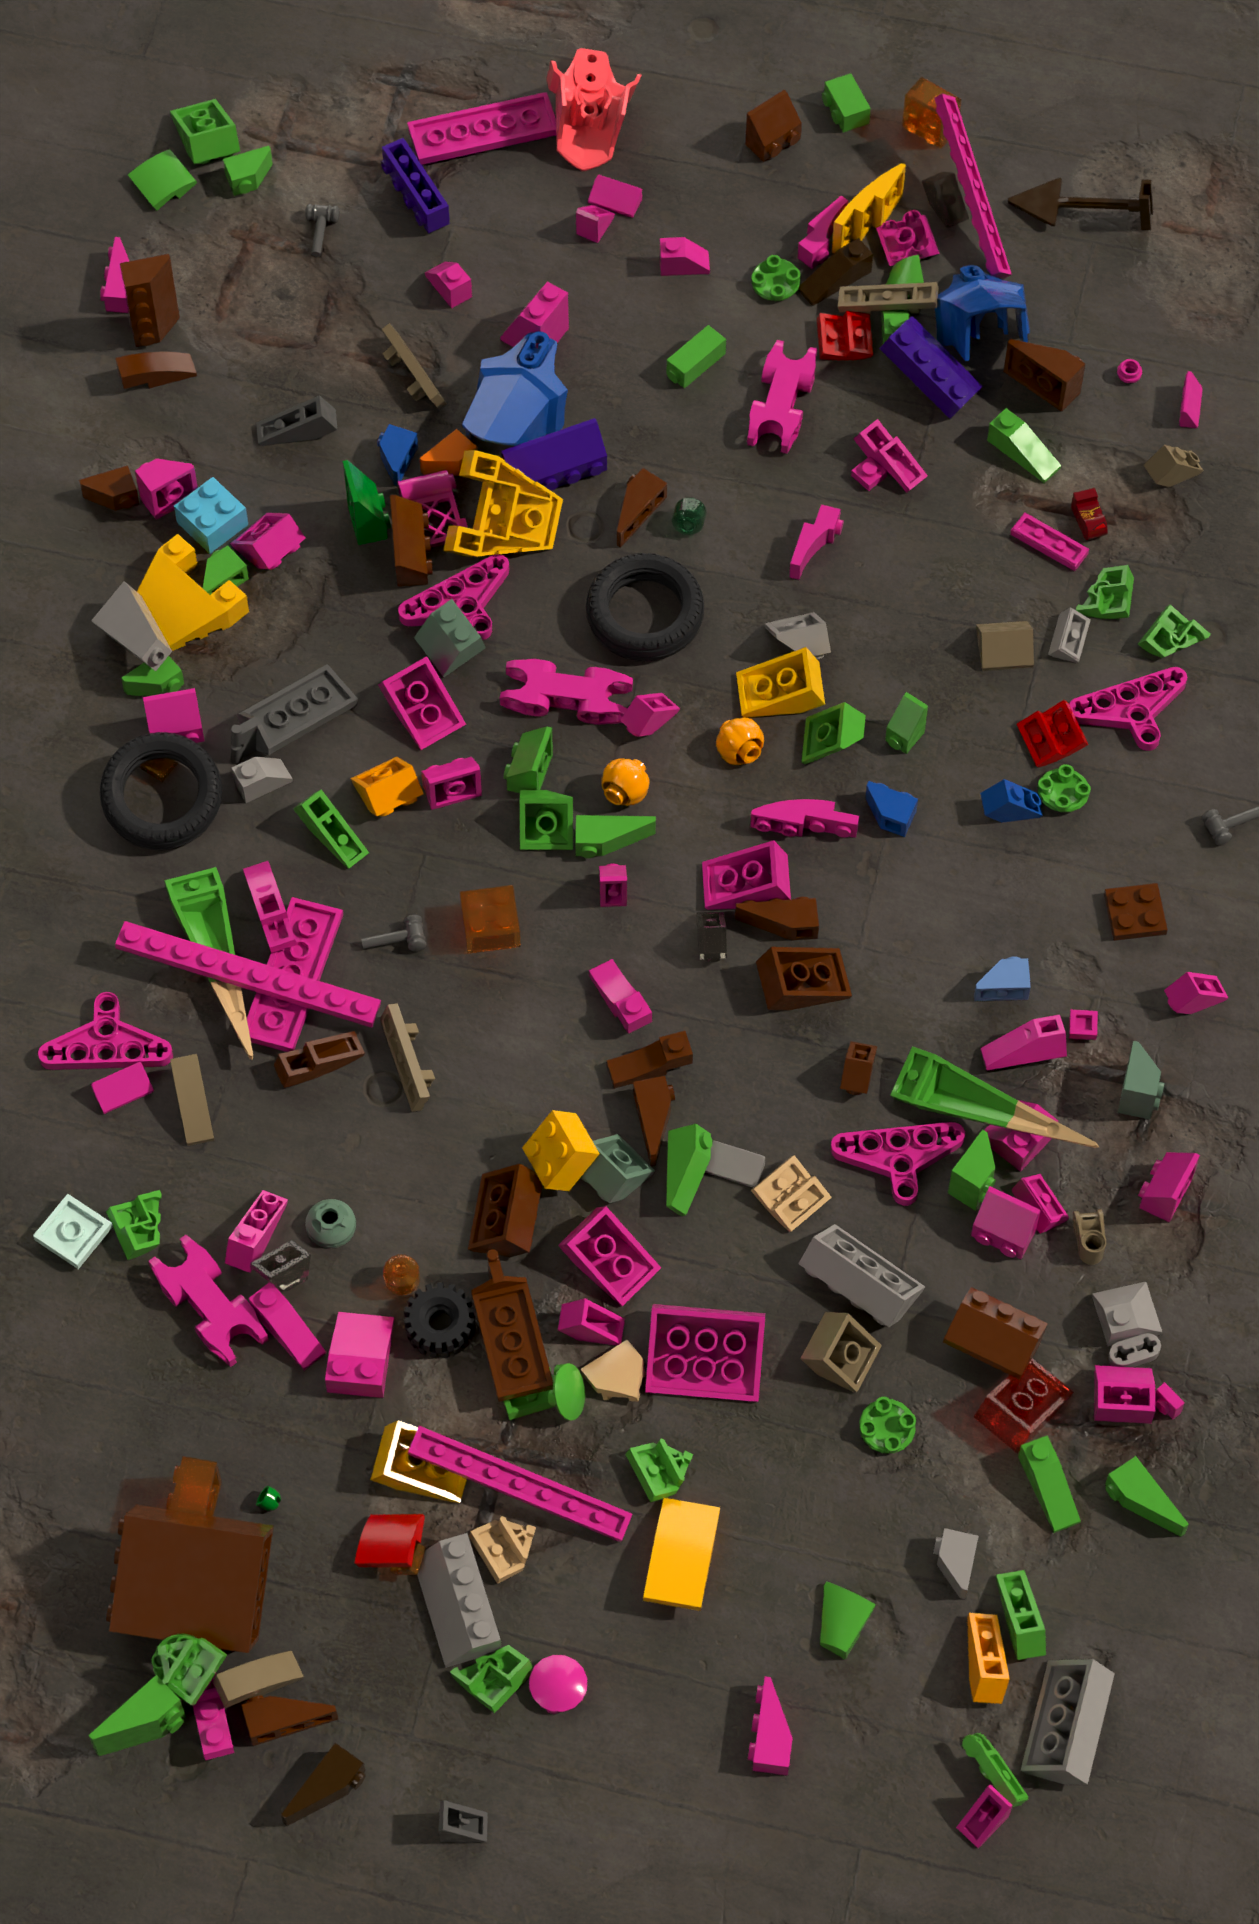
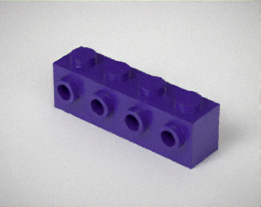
(415, 185)

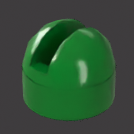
(268, 1499)

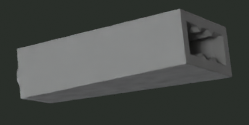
(133, 626)

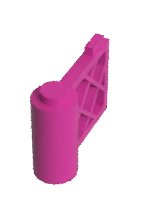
(431, 490)

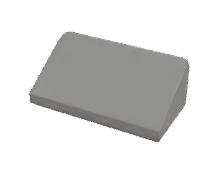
(1069, 635)
(735, 1164)

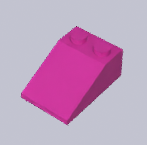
(422, 703)
(745, 875)
(609, 1255)
(359, 1355)

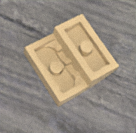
(791, 1193)

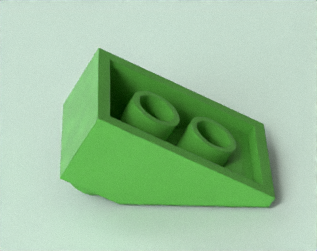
(206, 131)
(141, 1719)

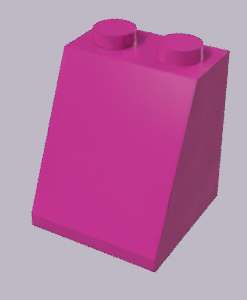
(544, 313)

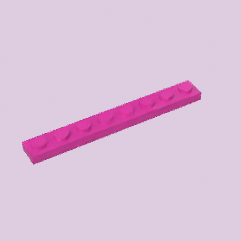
(973, 187)
(520, 1483)

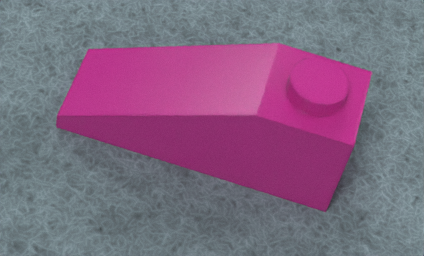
(286, 1325)

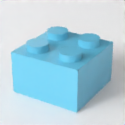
(211, 515)

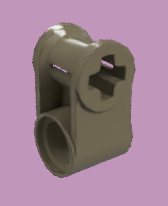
(1090, 1231)

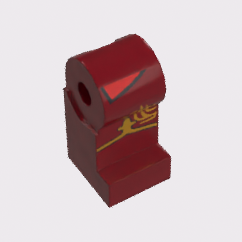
(1089, 514)

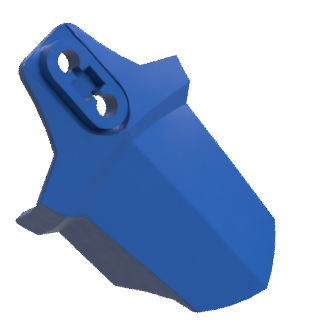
(969, 299)
(518, 394)

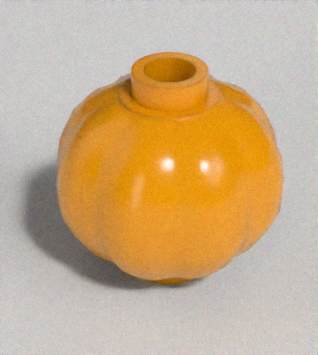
(740, 737)
(625, 781)

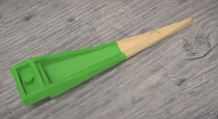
(203, 915)
(948, 1090)

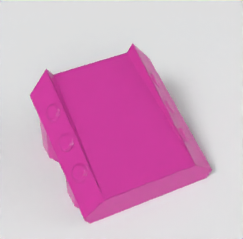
(907, 238)

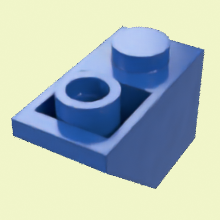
(1010, 802)
(891, 808)

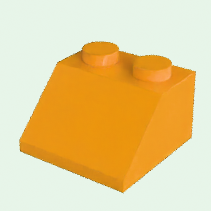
(388, 786)

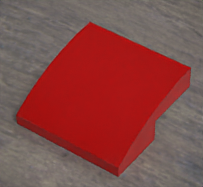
(844, 336)
(1052, 734)
(389, 1540)

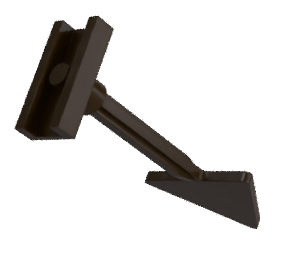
(1045, 201)

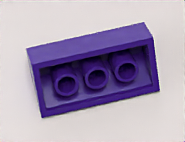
(930, 367)
(561, 456)

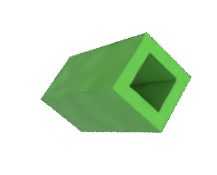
(696, 356)

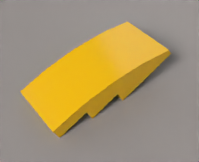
(869, 207)
(681, 1554)

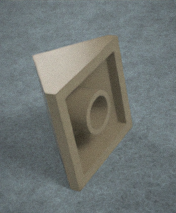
(1005, 645)

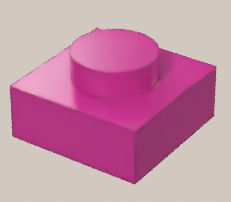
(869, 473)
(1083, 1024)
(1168, 1401)

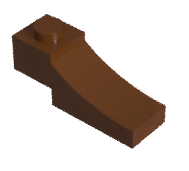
(651, 1061)

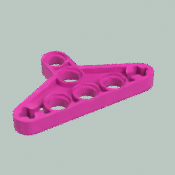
(471, 593)
(1119, 712)
(92, 1042)
(914, 1153)

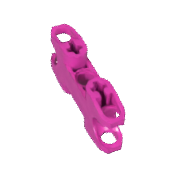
(777, 413)
(550, 689)
(220, 1316)

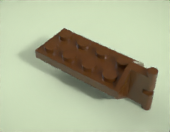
(511, 1334)

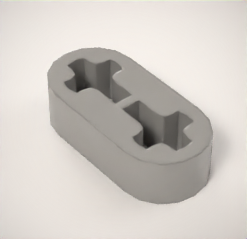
(1131, 1346)

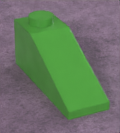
(1022, 445)
(331, 828)
(609, 833)
(687, 1161)
(1049, 1483)
(1142, 1495)
(1021, 1615)

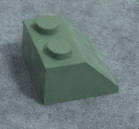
(449, 638)
(1141, 1085)
(616, 1169)

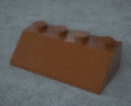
(150, 298)

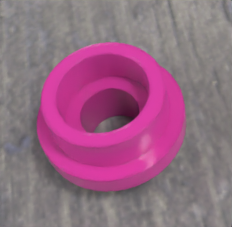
(1129, 366)

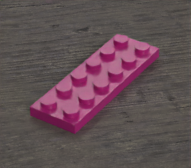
(482, 128)
(279, 1022)

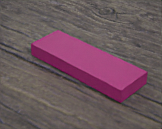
(1049, 541)

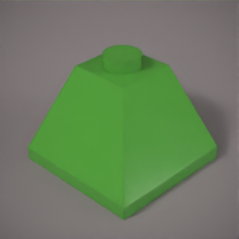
(832, 731)
(545, 820)

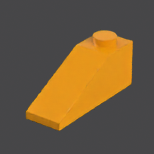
(986, 1659)

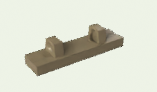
(888, 297)
(400, 351)
(399, 1039)

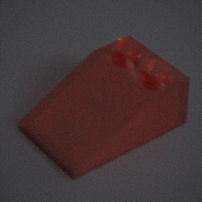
(1023, 1405)

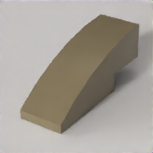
(192, 1099)
(257, 1678)

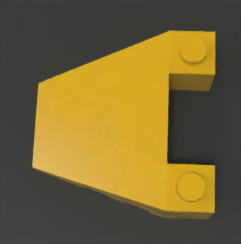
(510, 514)
(180, 604)

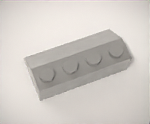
(860, 1275)
(457, 1601)
(1068, 1721)

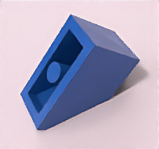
(397, 450)

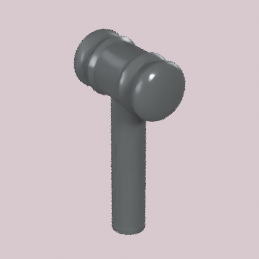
(320, 214)
(1220, 828)
(413, 934)

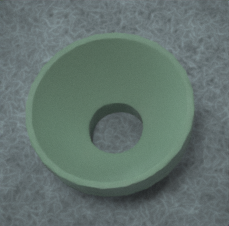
(333, 1234)

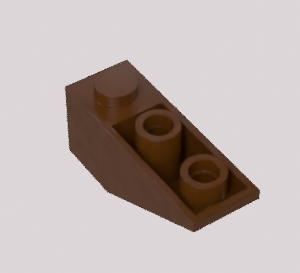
(786, 918)

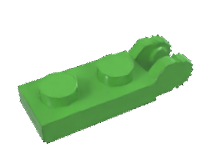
(994, 1768)

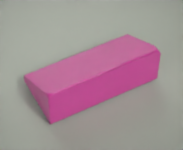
(615, 196)
(1190, 402)
(122, 1087)
(1037, 1193)

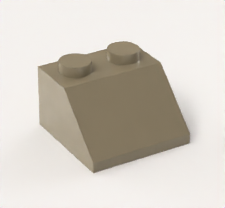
(841, 1350)

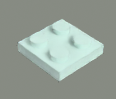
(73, 1231)

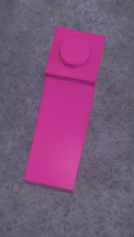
(815, 246)
(891, 455)
(814, 537)
(621, 996)

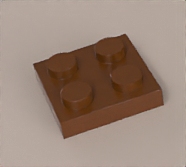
(1135, 911)

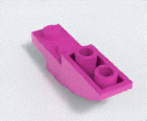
(793, 816)
(269, 906)
(212, 1724)

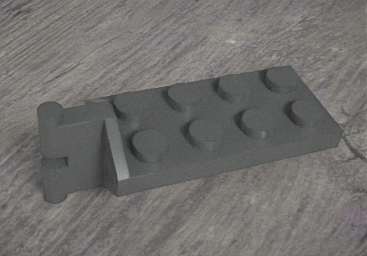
(290, 713)

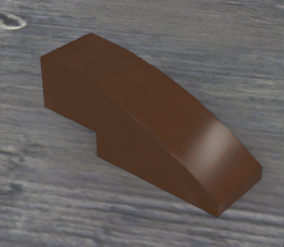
(154, 368)
(318, 1058)

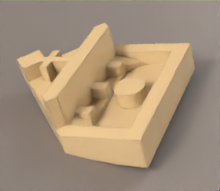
(617, 1372)
(503, 1546)

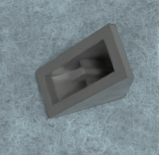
(462, 1823)

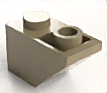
(1172, 466)

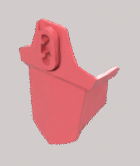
(587, 111)

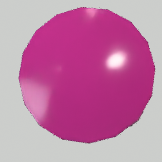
(558, 1683)

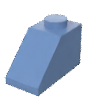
(1005, 981)

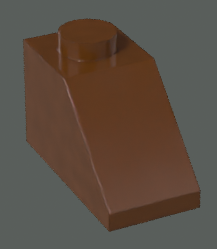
(111, 489)
(858, 1068)

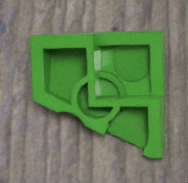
(1110, 594)
(1172, 633)
(137, 1224)
(842, 1619)
(494, 1676)

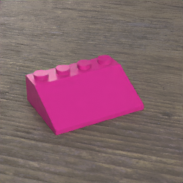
(705, 1352)

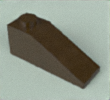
(840, 270)
(328, 1783)

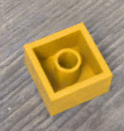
(560, 1150)

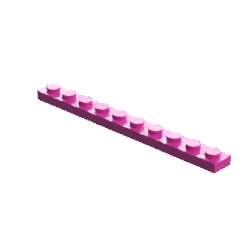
(248, 974)

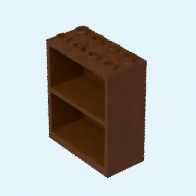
(190, 1577)

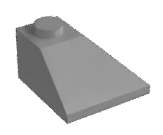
(802, 632)
(1126, 1312)

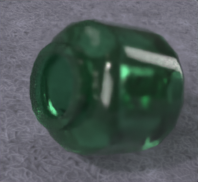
(689, 516)

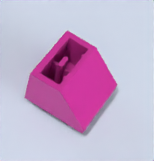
(1124, 1394)

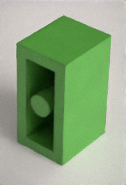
(846, 103)

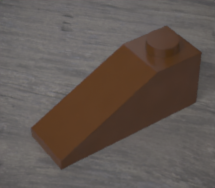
(641, 499)
(653, 1108)
(279, 1717)

